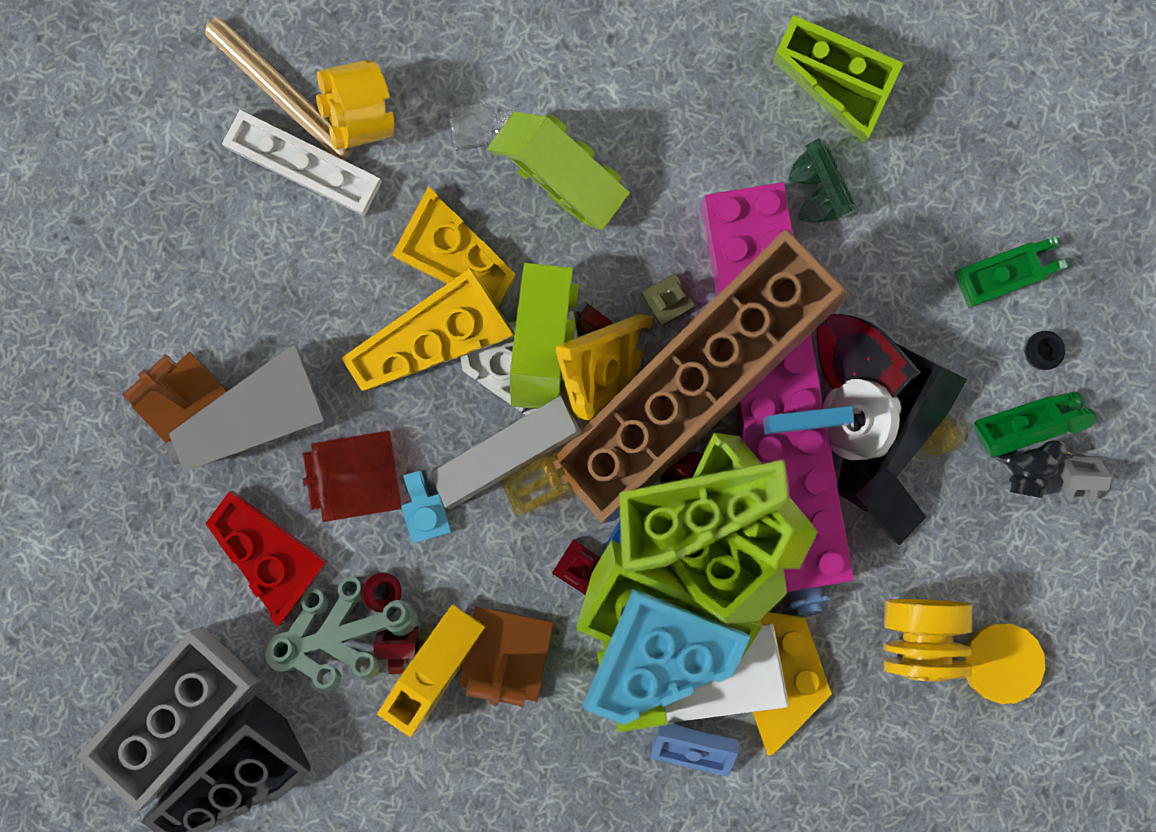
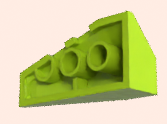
(685, 515)
(612, 587)

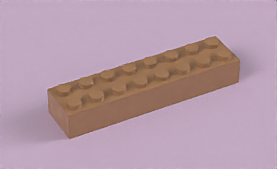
(700, 375)

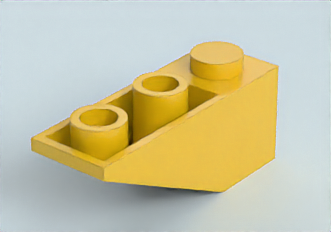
(431, 671)

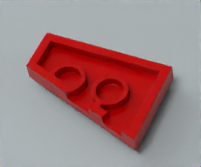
(266, 553)

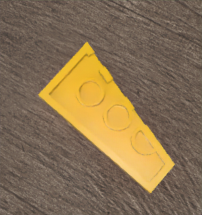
(438, 329)

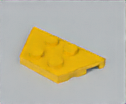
(601, 364)
(803, 680)

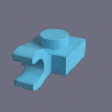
(425, 514)

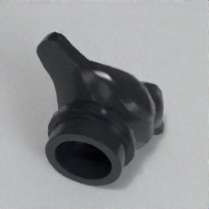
(1035, 467)

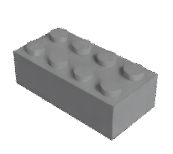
(168, 718)

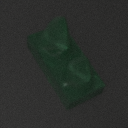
(833, 197)

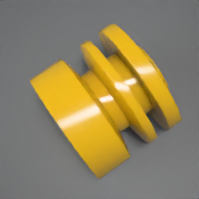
(928, 638)

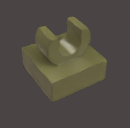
(668, 299)

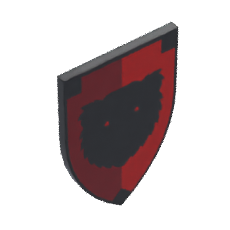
(861, 350)

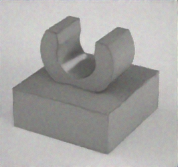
(1086, 475)

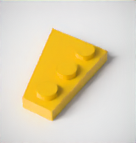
(445, 247)

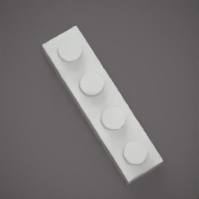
(302, 162)

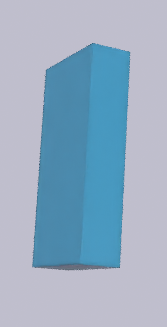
(808, 420)

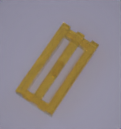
(552, 475)

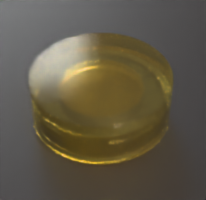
(942, 439)

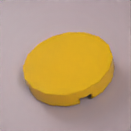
(1005, 663)

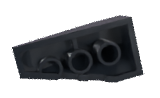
(241, 766)

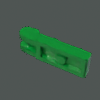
(1007, 272)
(1033, 423)

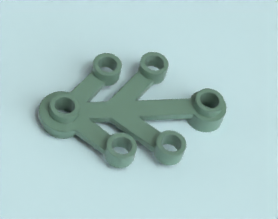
(334, 634)

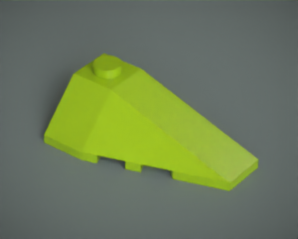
(731, 581)

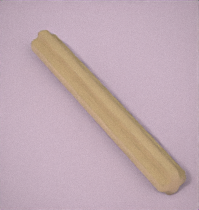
(273, 84)

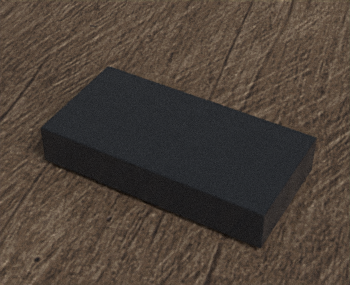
(891, 505)

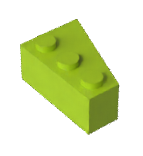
(561, 167)

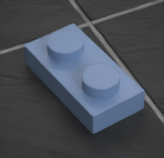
(694, 749)

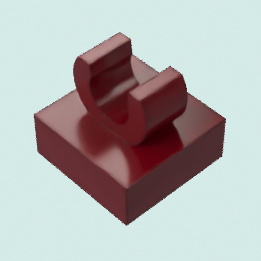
(576, 566)
(396, 649)

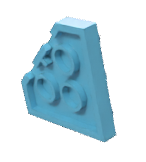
(660, 658)

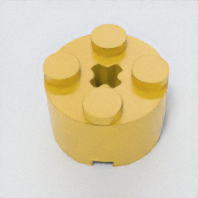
(355, 104)

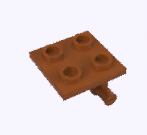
(173, 393)
(507, 658)

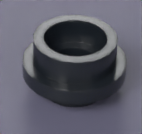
(1056, 347)

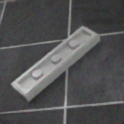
(506, 452)

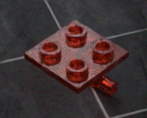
(352, 476)

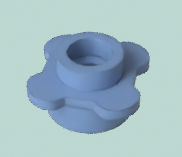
(807, 601)

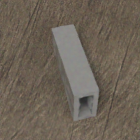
(255, 411)

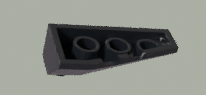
(923, 409)

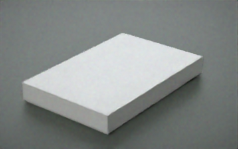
(753, 687)

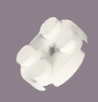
(880, 425)

